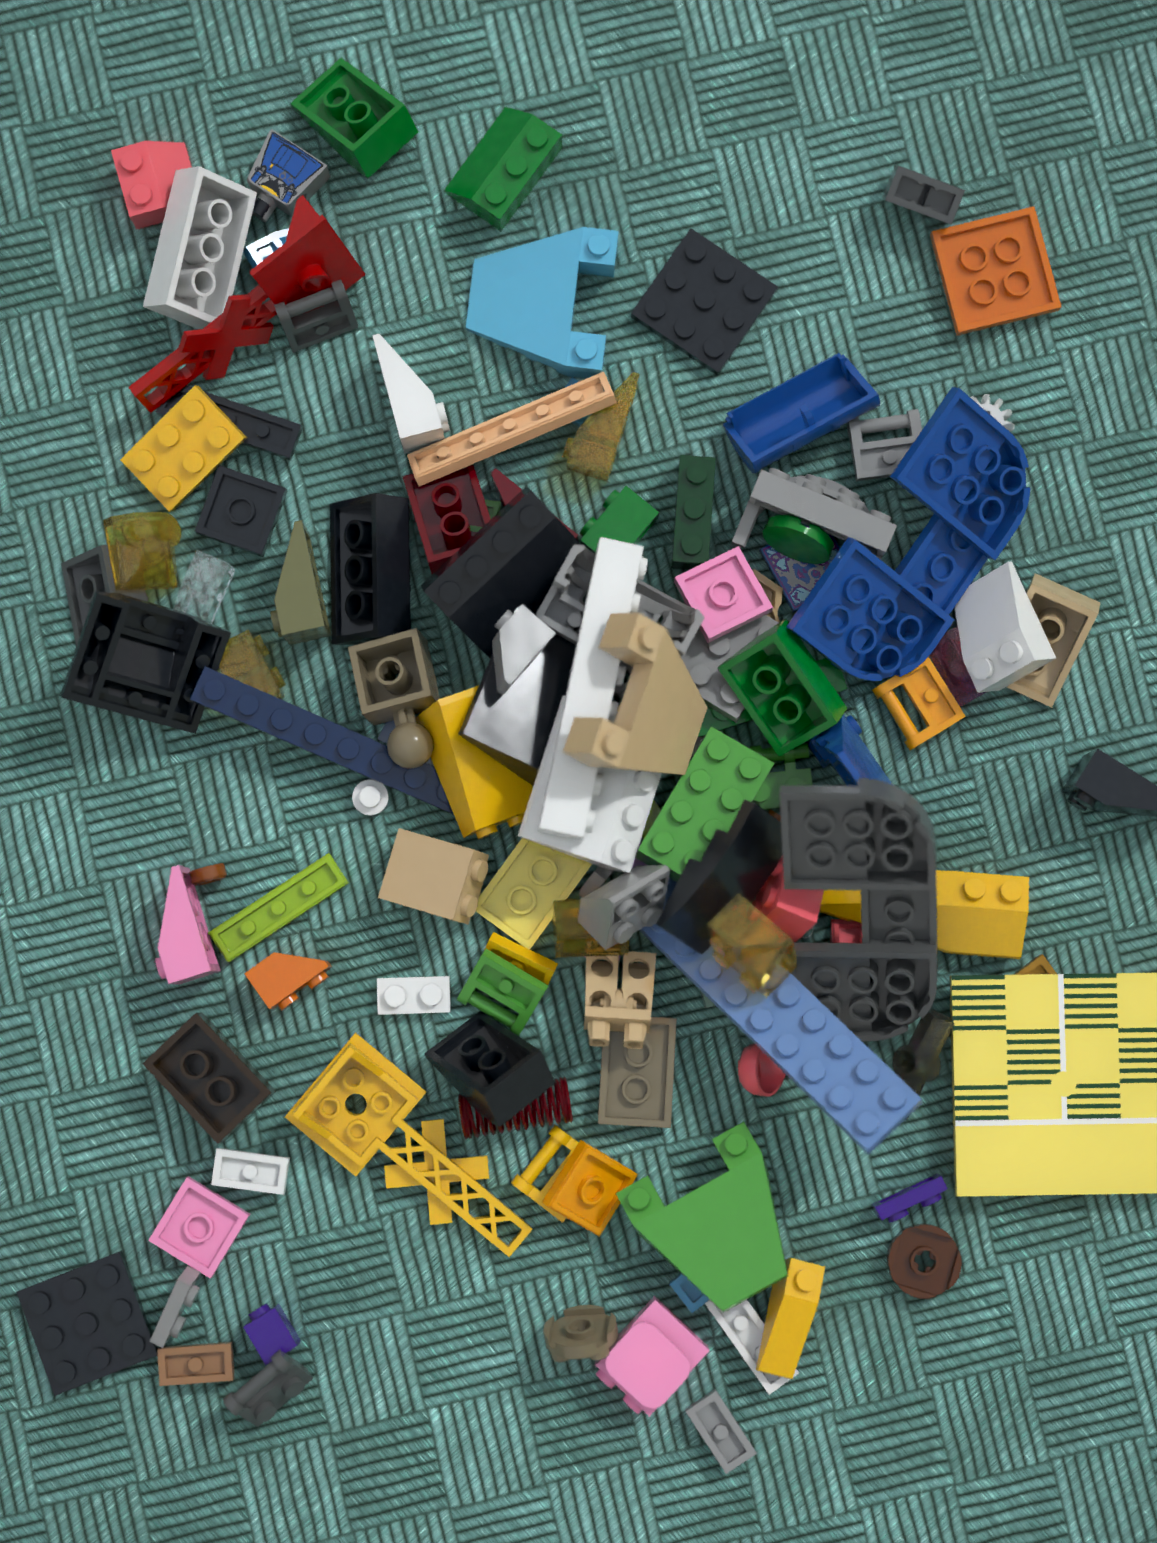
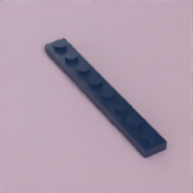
(316, 736)

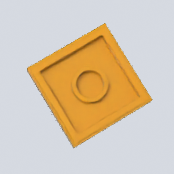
(588, 1188)

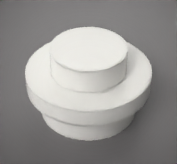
(370, 797)

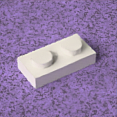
(413, 995)
(250, 1171)

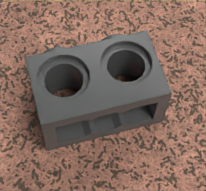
(923, 194)

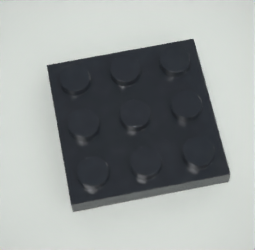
(704, 301)
(87, 1323)

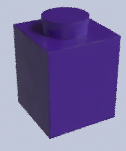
(271, 1331)

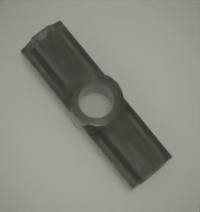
(920, 1059)

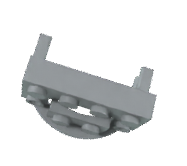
(816, 503)
(564, 604)

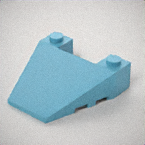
(529, 294)

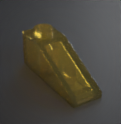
(600, 435)

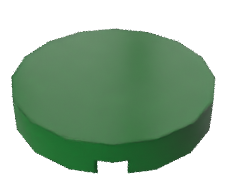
(797, 541)

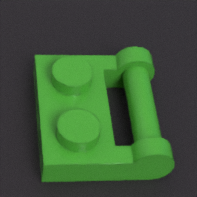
(505, 984)

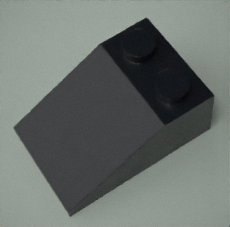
(1110, 787)
(491, 1068)

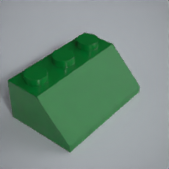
(505, 166)
(783, 688)

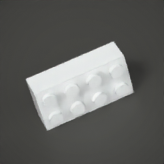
(199, 247)

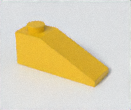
(789, 1318)

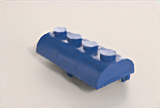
(799, 412)

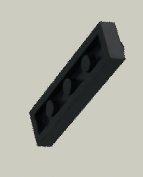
(261, 428)

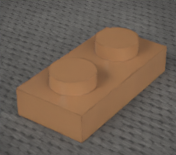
(196, 1363)

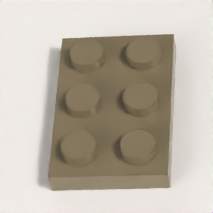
(639, 1082)

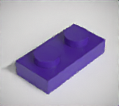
(923, 1192)

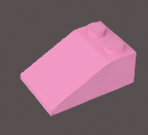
(184, 938)

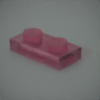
(950, 664)

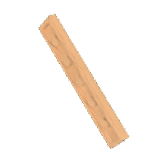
(511, 428)

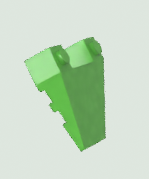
(720, 1233)

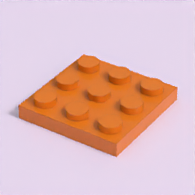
(995, 270)

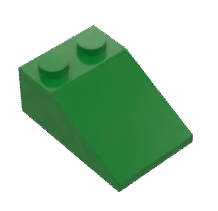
(355, 117)

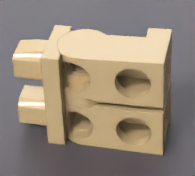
(621, 1008)

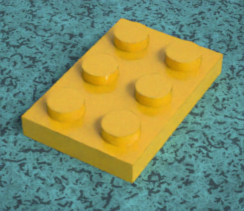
(183, 448)

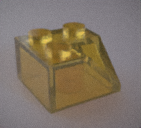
(751, 946)

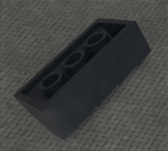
(369, 568)

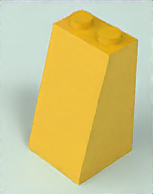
(475, 784)

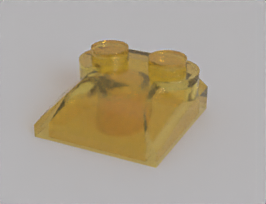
(143, 550)

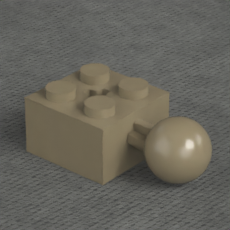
(400, 698)

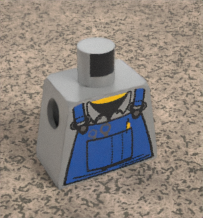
(283, 175)

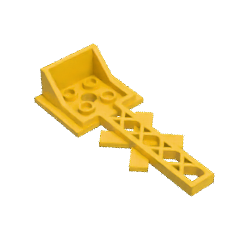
(357, 1137)

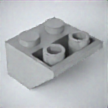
(625, 904)

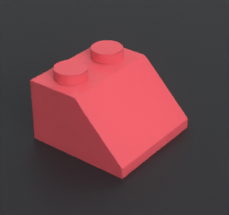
(147, 177)

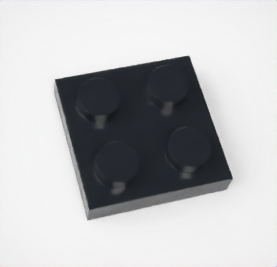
(241, 510)

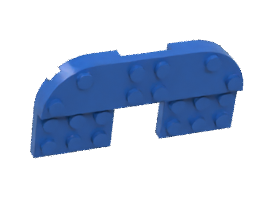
(891, 620)

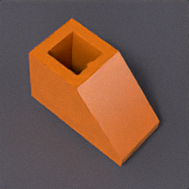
(283, 975)

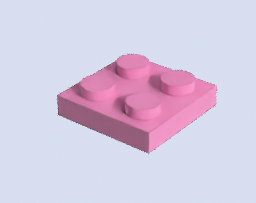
(724, 593)
(199, 1227)

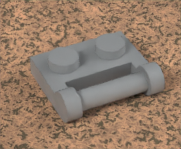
(881, 457)

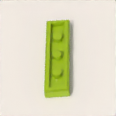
(278, 908)

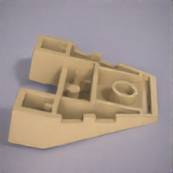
(658, 710)

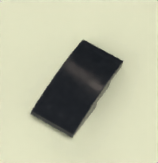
(731, 865)

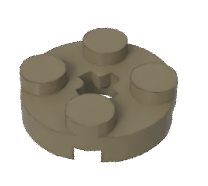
(581, 1333)

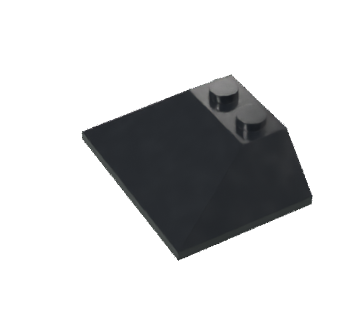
(143, 660)

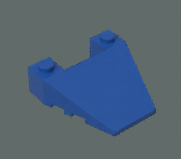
(846, 752)

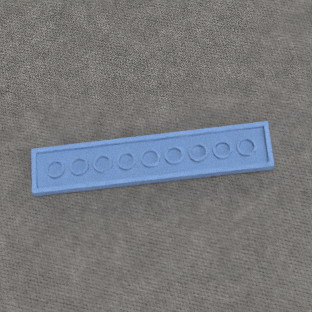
(803, 1042)

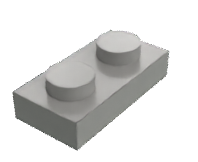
(182, 1295)
(720, 1431)

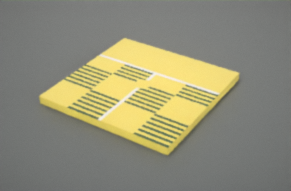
(1054, 1084)

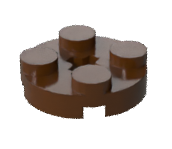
(934, 1279)

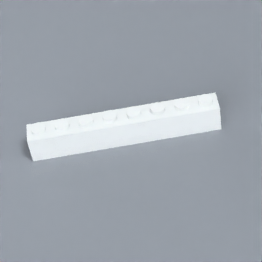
(591, 687)

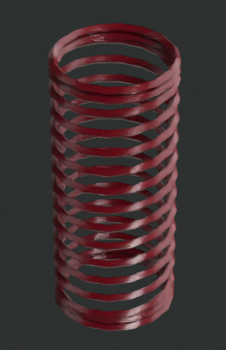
(562, 1100)

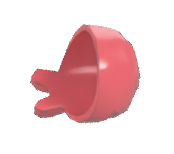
(758, 1072)

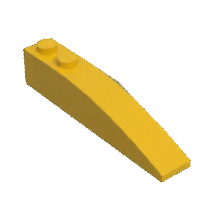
(974, 912)

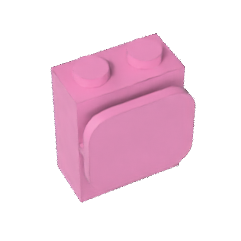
(651, 1357)

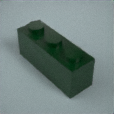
(693, 511)

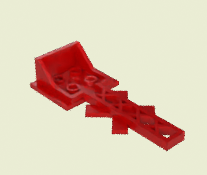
(297, 269)

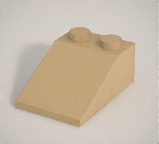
(1066, 623)

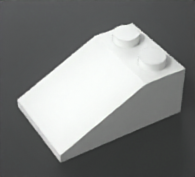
(412, 402)
(1000, 631)

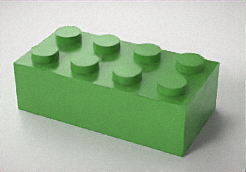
(703, 800)

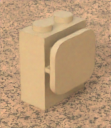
(434, 876)

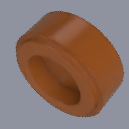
(208, 874)

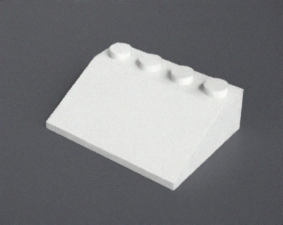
(618, 820)

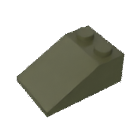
(299, 596)

